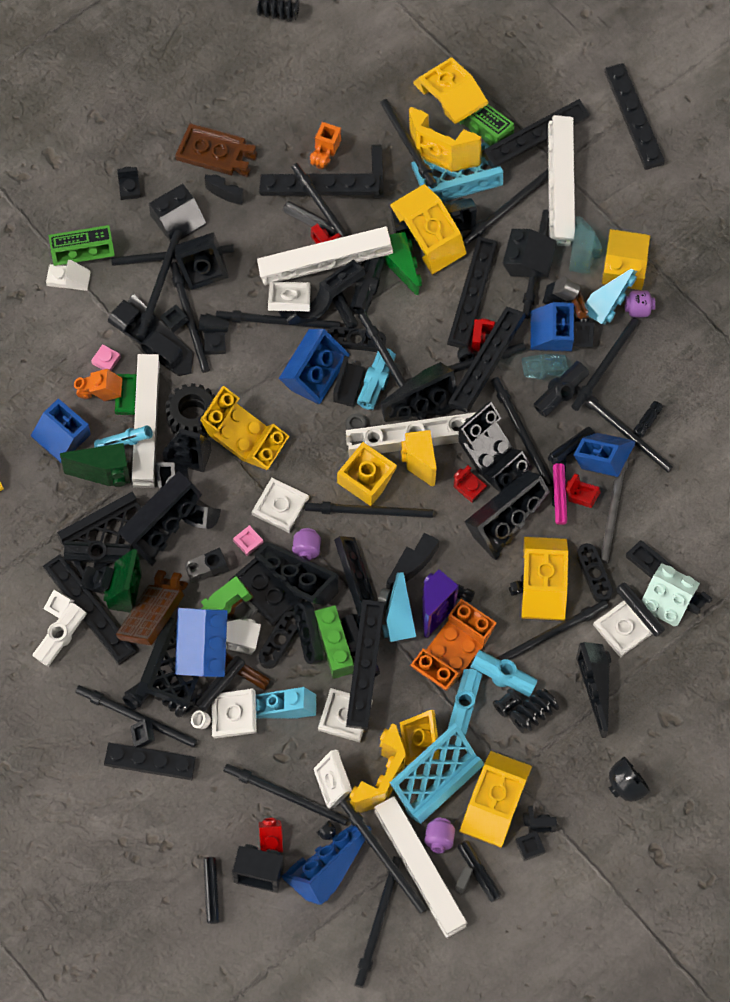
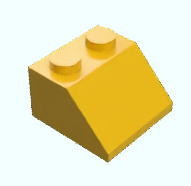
(419, 455)
(366, 474)

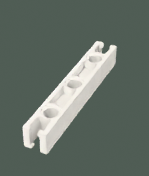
(561, 180)
(325, 255)
(146, 414)
(391, 435)
(420, 867)

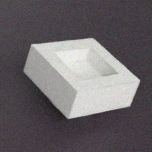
(57, 603)

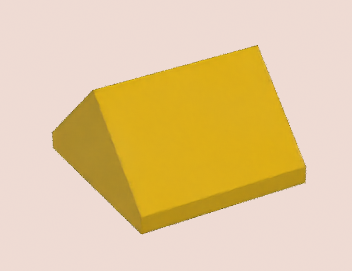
(418, 735)

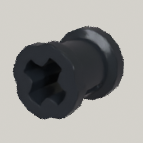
(500, 704)

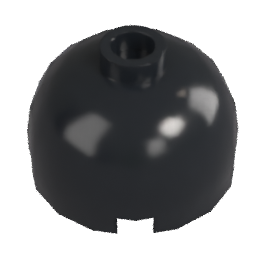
(627, 782)

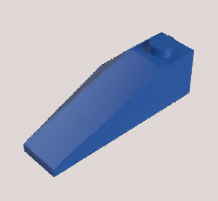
(323, 872)

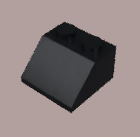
(177, 212)
(529, 253)
(201, 261)

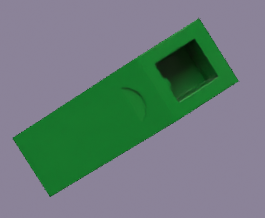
(403, 263)

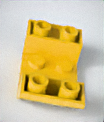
(454, 89)
(441, 149)
(431, 227)
(241, 431)
(545, 578)
(366, 796)
(495, 799)

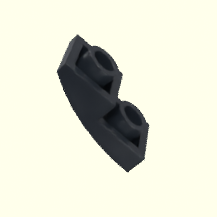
(217, 186)

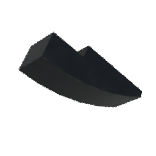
(414, 560)

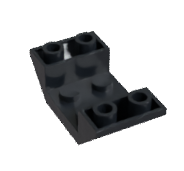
(490, 449)

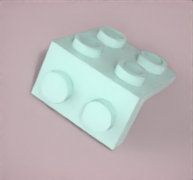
(669, 594)

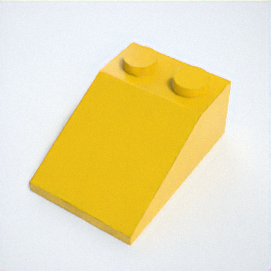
(626, 252)

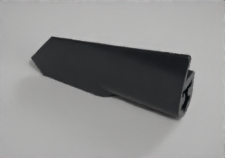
(158, 338)

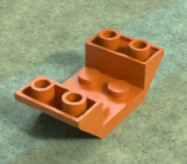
(454, 645)

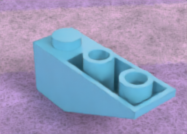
(604, 300)
(286, 704)

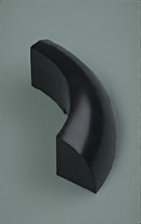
(201, 514)

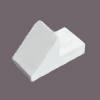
(70, 276)

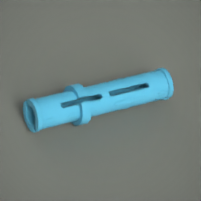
(141, 434)

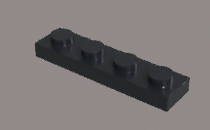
(354, 571)
(149, 761)

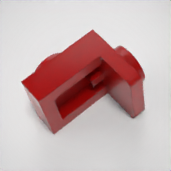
(581, 492)
(270, 835)

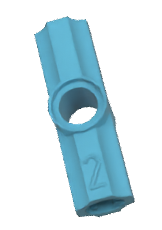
(374, 382)
(496, 668)
(467, 690)

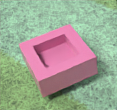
(105, 358)
(248, 540)

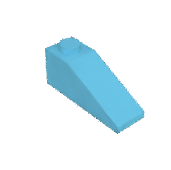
(398, 617)

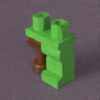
(228, 597)

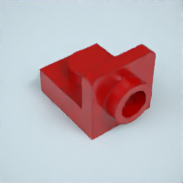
(321, 235)
(481, 328)
(468, 484)

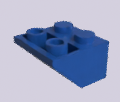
(552, 327)
(60, 430)
(603, 453)

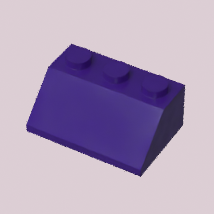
(438, 600)

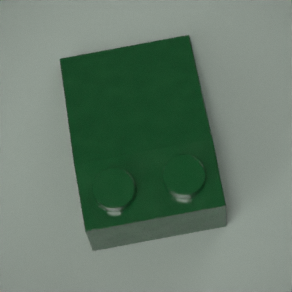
(98, 464)
(124, 583)

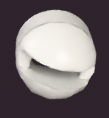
(200, 720)

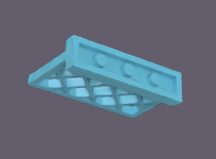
(462, 184)
(443, 785)

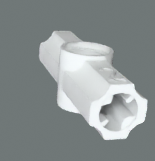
(68, 623)

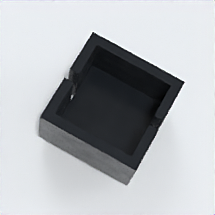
(258, 868)

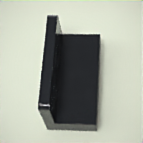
(348, 383)

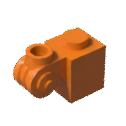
(326, 145)
(101, 383)

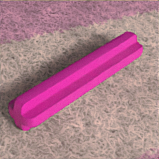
(560, 494)

